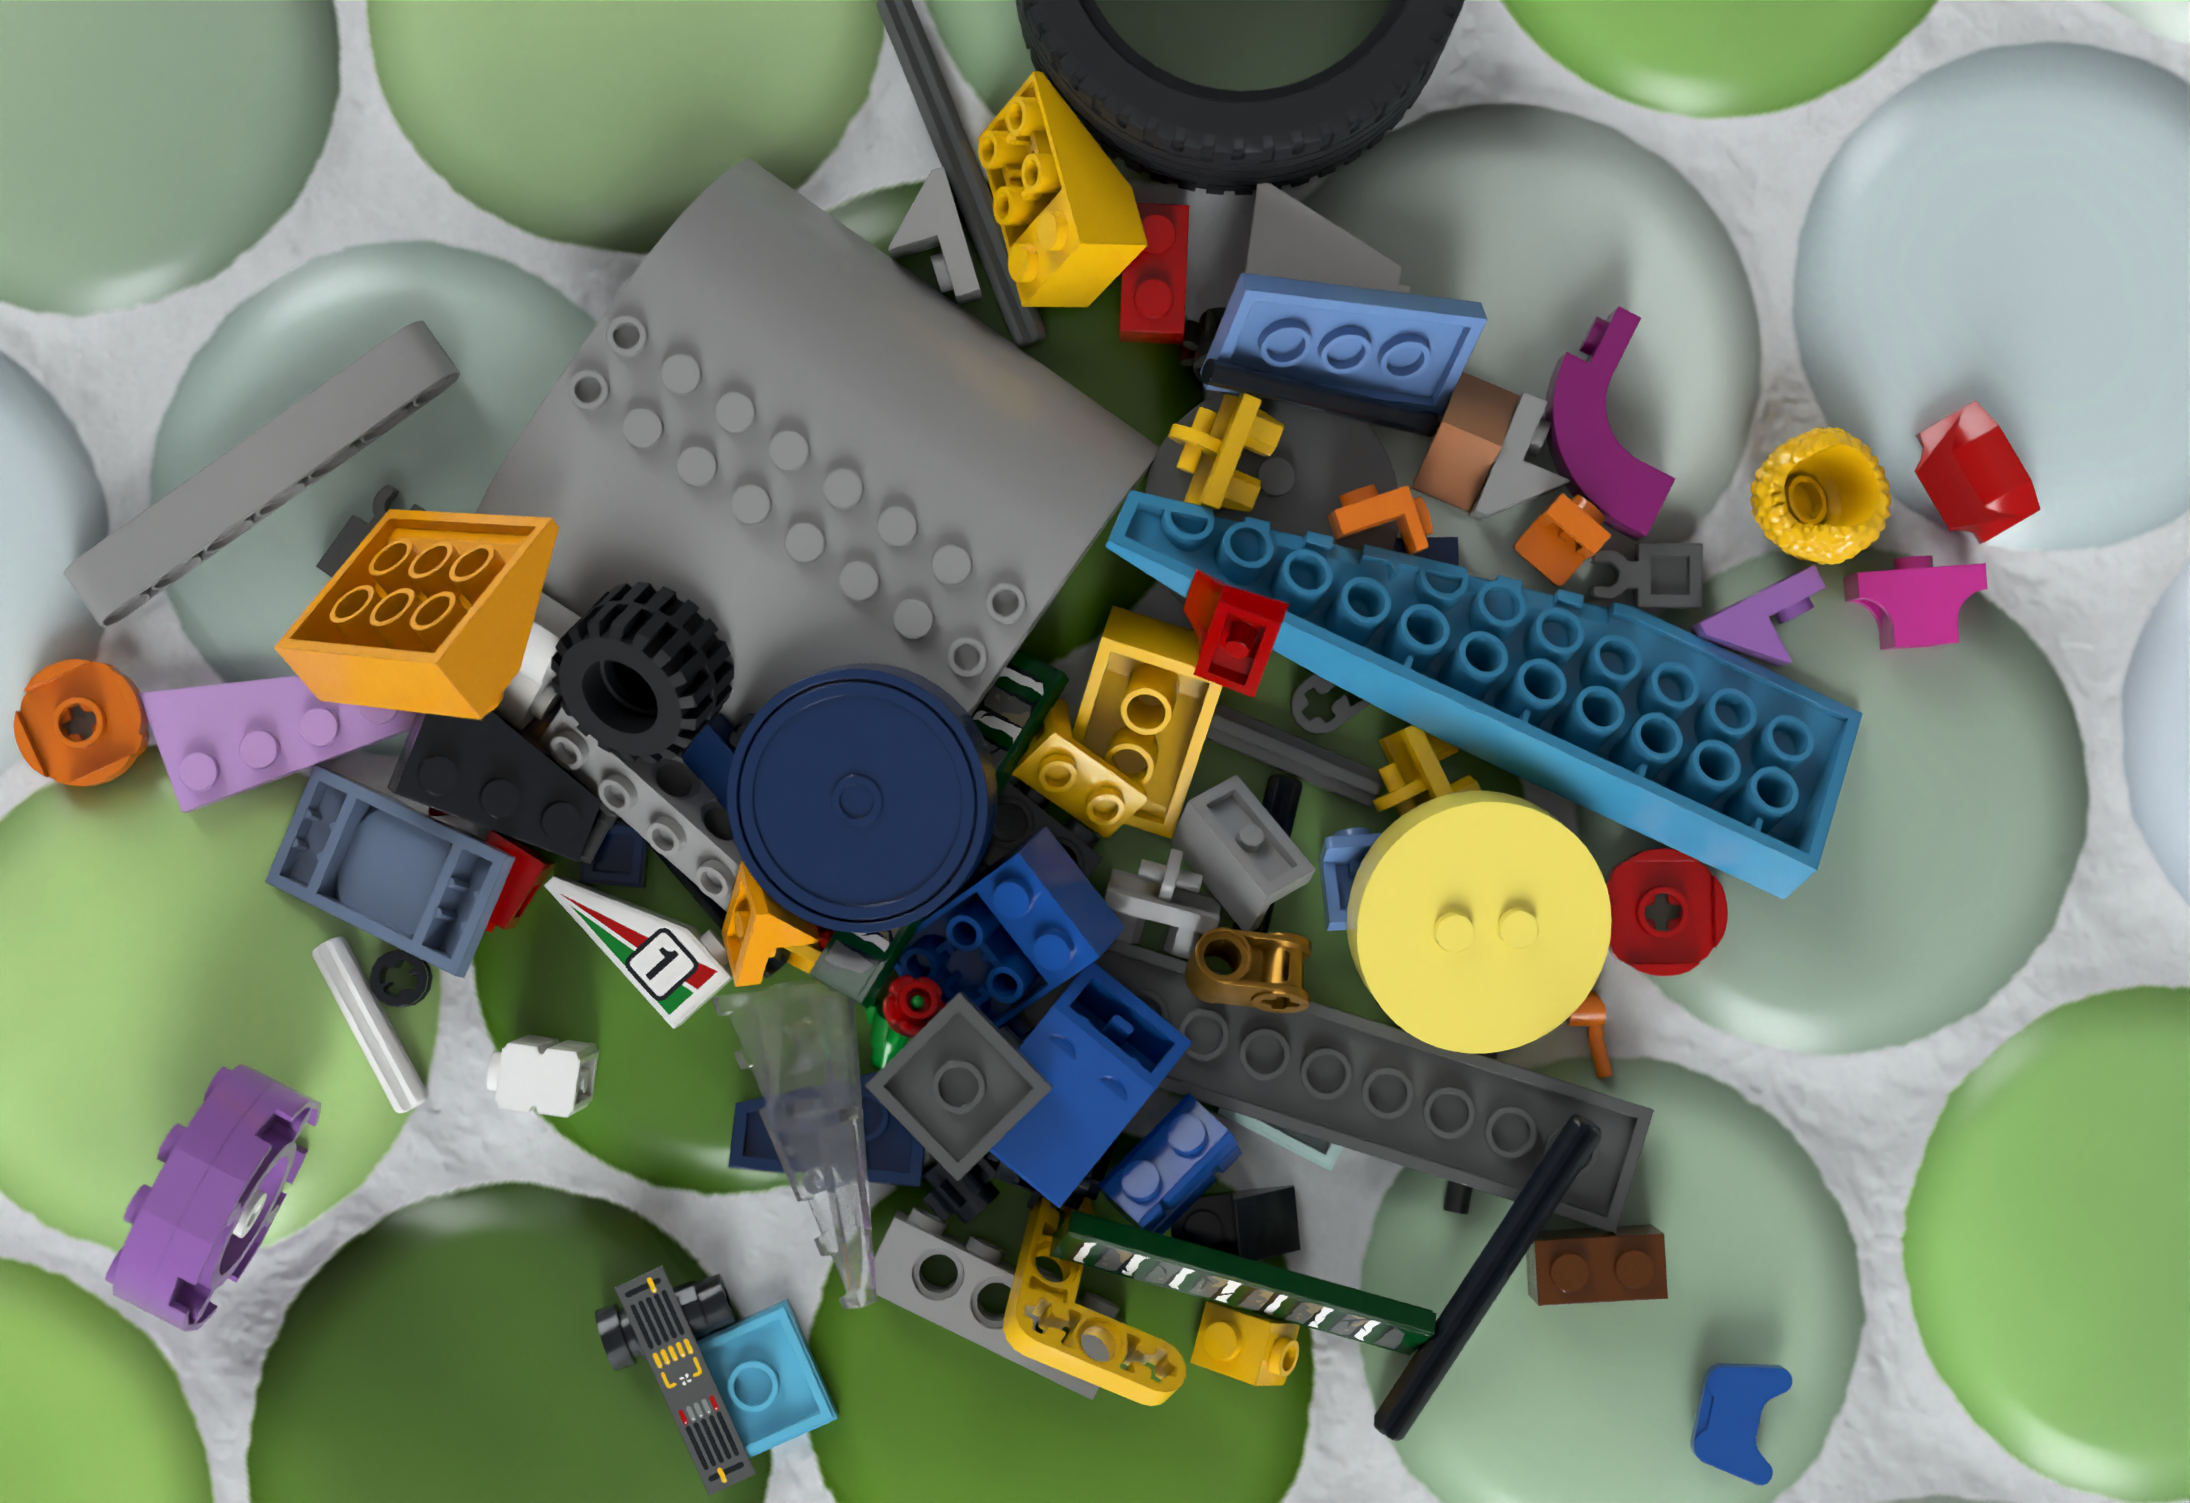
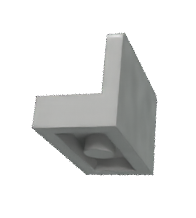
(1240, 851)

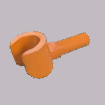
(1593, 1015)

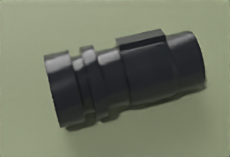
(702, 1302)

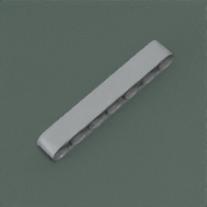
(262, 473)

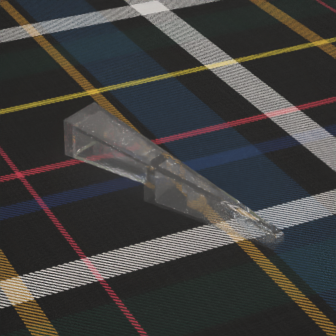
(807, 1067)

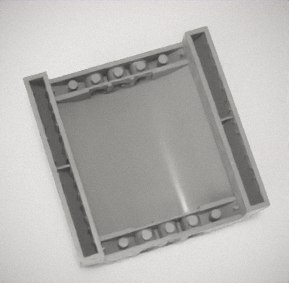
(815, 455)

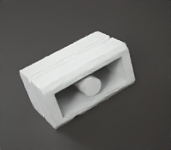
(544, 1075)

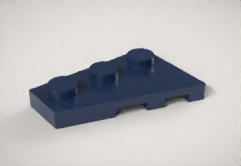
(891, 1150)

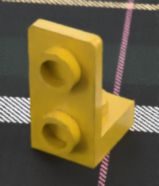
(1078, 777)

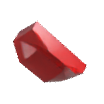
(1974, 474)
(1232, 632)

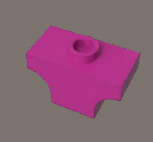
(1916, 601)

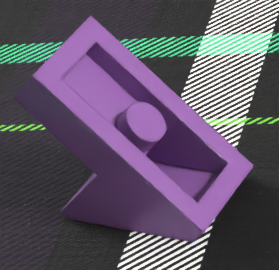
(1747, 624)

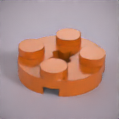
(47, 708)

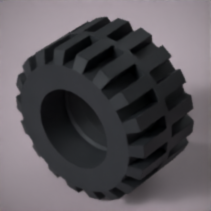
(642, 672)

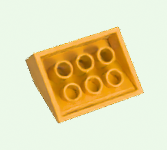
(426, 613)

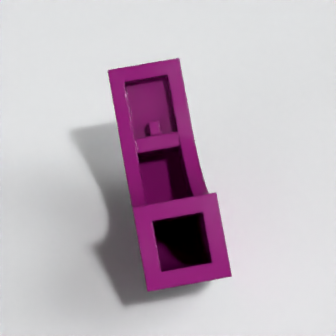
(1582, 439)

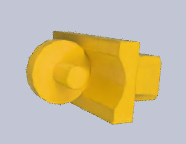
(1236, 427)
(1415, 770)

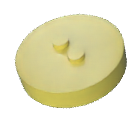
(1478, 922)

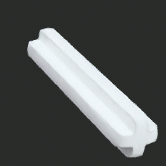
(370, 1024)

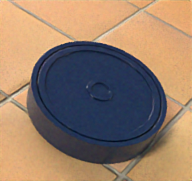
(862, 797)

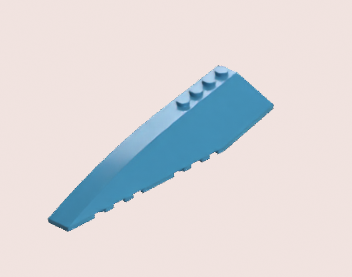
(1541, 686)

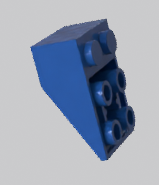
(1013, 931)
(1105, 1062)

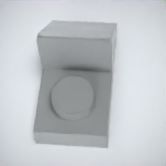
(936, 223)
(1511, 478)

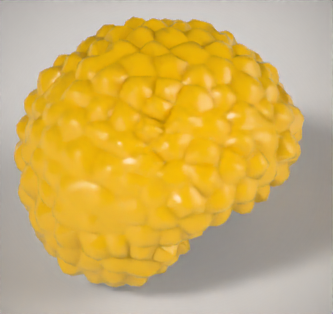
(1821, 496)

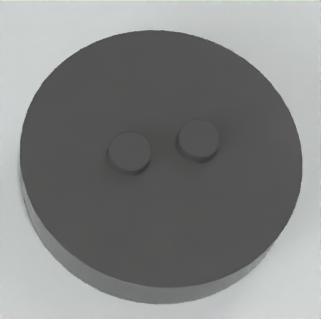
(1303, 477)

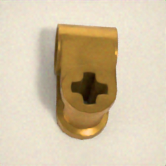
(1263, 966)

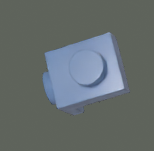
(1338, 866)

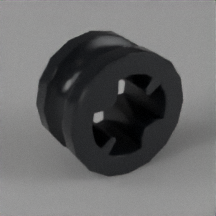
(406, 997)

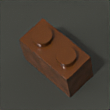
(1597, 1265)

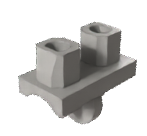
(1166, 897)

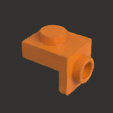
(1368, 509)
(1562, 538)

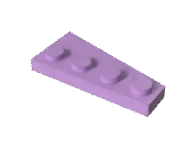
(255, 733)

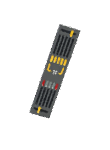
(685, 1380)

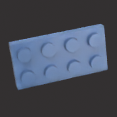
(1350, 338)

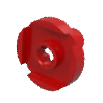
(1686, 938)

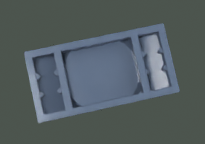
(390, 870)

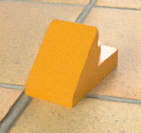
(757, 927)

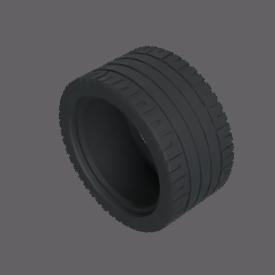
(1233, 136)

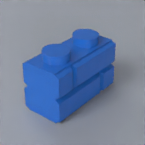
(1170, 1167)

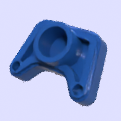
(1731, 1414)

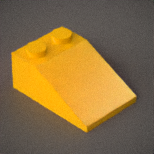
(1148, 712)

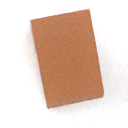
(1465, 442)

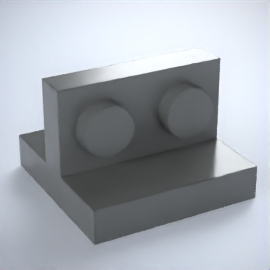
(960, 1085)

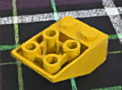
(1057, 200)

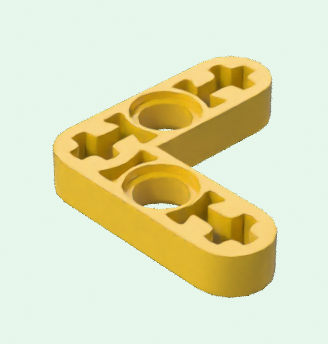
(1057, 1308)

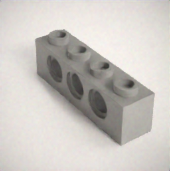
(658, 802)
(958, 1304)

